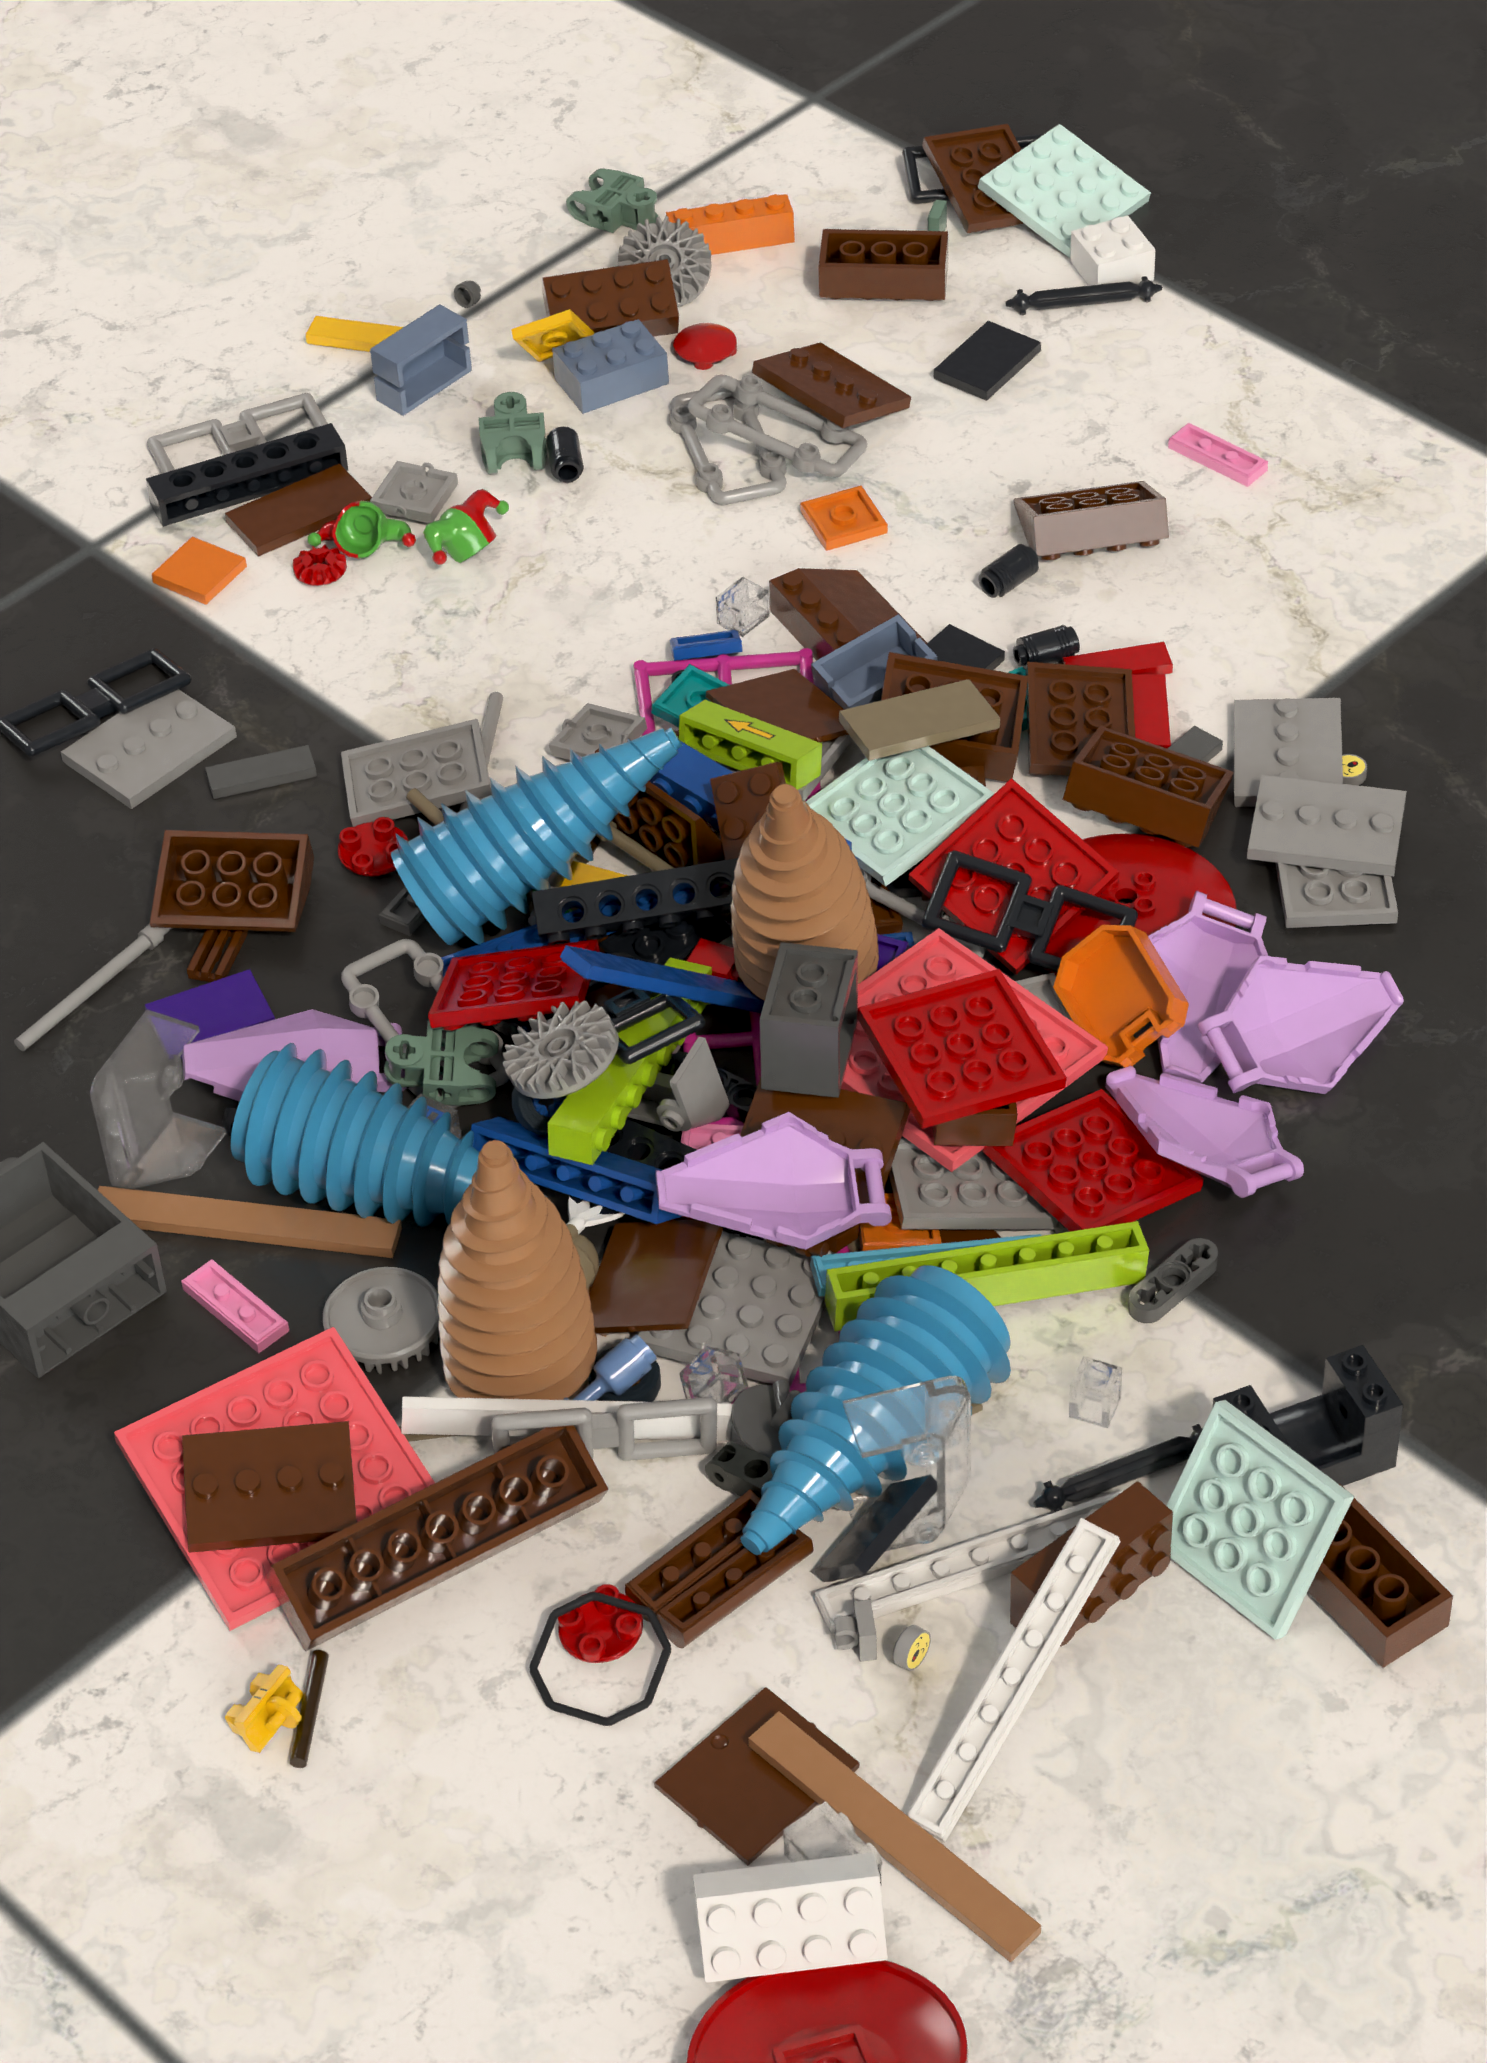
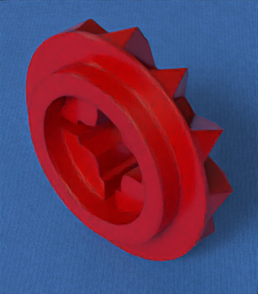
(320, 573)

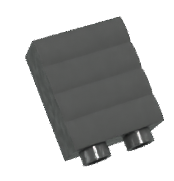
(65, 1261)

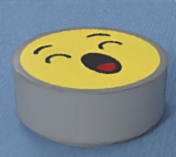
(1354, 769)
(911, 1647)

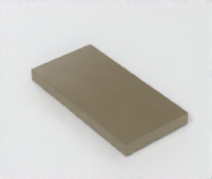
(919, 719)

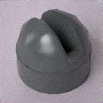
(467, 297)

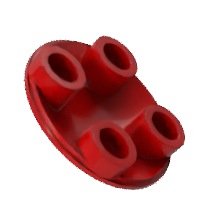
(705, 344)
(369, 846)
(600, 1630)

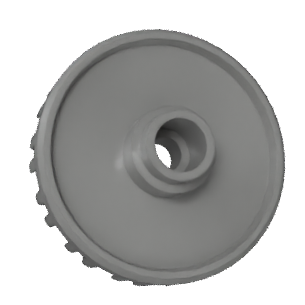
(684, 248)
(561, 1051)
(384, 1316)

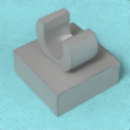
(858, 1631)

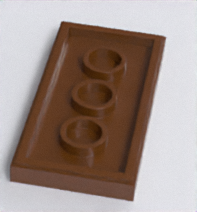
(295, 509)

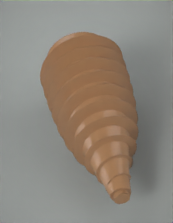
(797, 888)
(512, 1291)

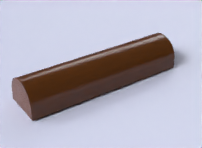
(693, 1557)
(729, 1588)

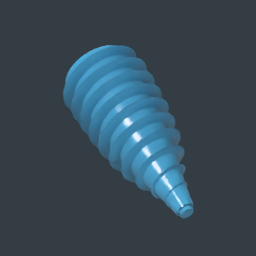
(522, 835)
(348, 1141)
(901, 1337)

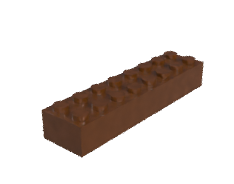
(436, 1534)

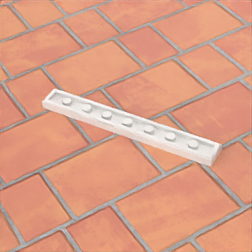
(475, 1416)
(952, 1567)
(1013, 1679)

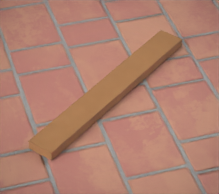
(256, 1222)
(896, 1837)

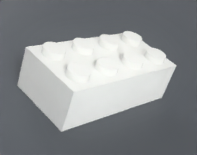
(790, 1917)

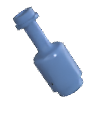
(619, 1369)

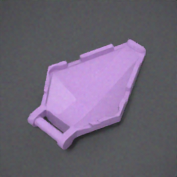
(1208, 966)
(1300, 1023)
(232, 1057)
(1205, 1132)
(777, 1184)

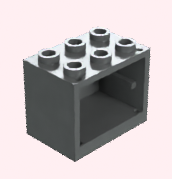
(809, 1019)

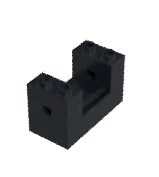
(1345, 1430)

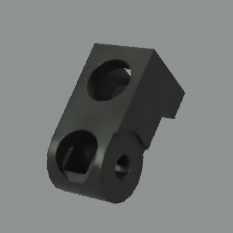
(739, 1469)

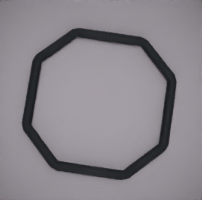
(584, 1714)

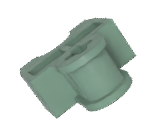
(615, 203)
(512, 434)
(424, 1058)

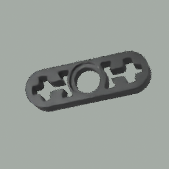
(1167, 1295)

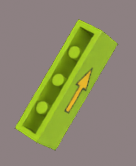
(749, 742)

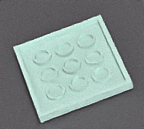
(1062, 187)
(899, 808)
(1253, 1518)

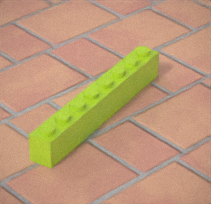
(594, 1113)
(1008, 1269)

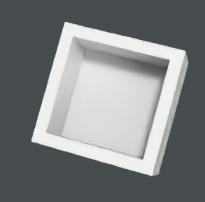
(1112, 252)

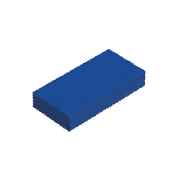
(705, 645)

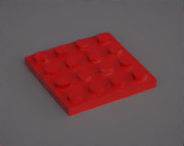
(1025, 837)
(507, 986)
(961, 1048)
(1092, 1165)

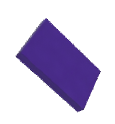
(218, 1005)

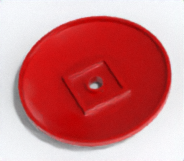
(1156, 877)
(832, 2017)

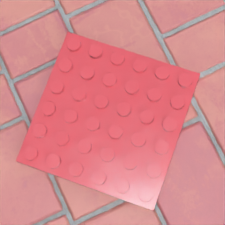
(940, 961)
(296, 1387)

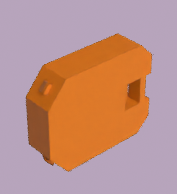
(1116, 987)

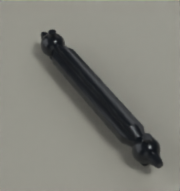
(1083, 295)
(1118, 1471)

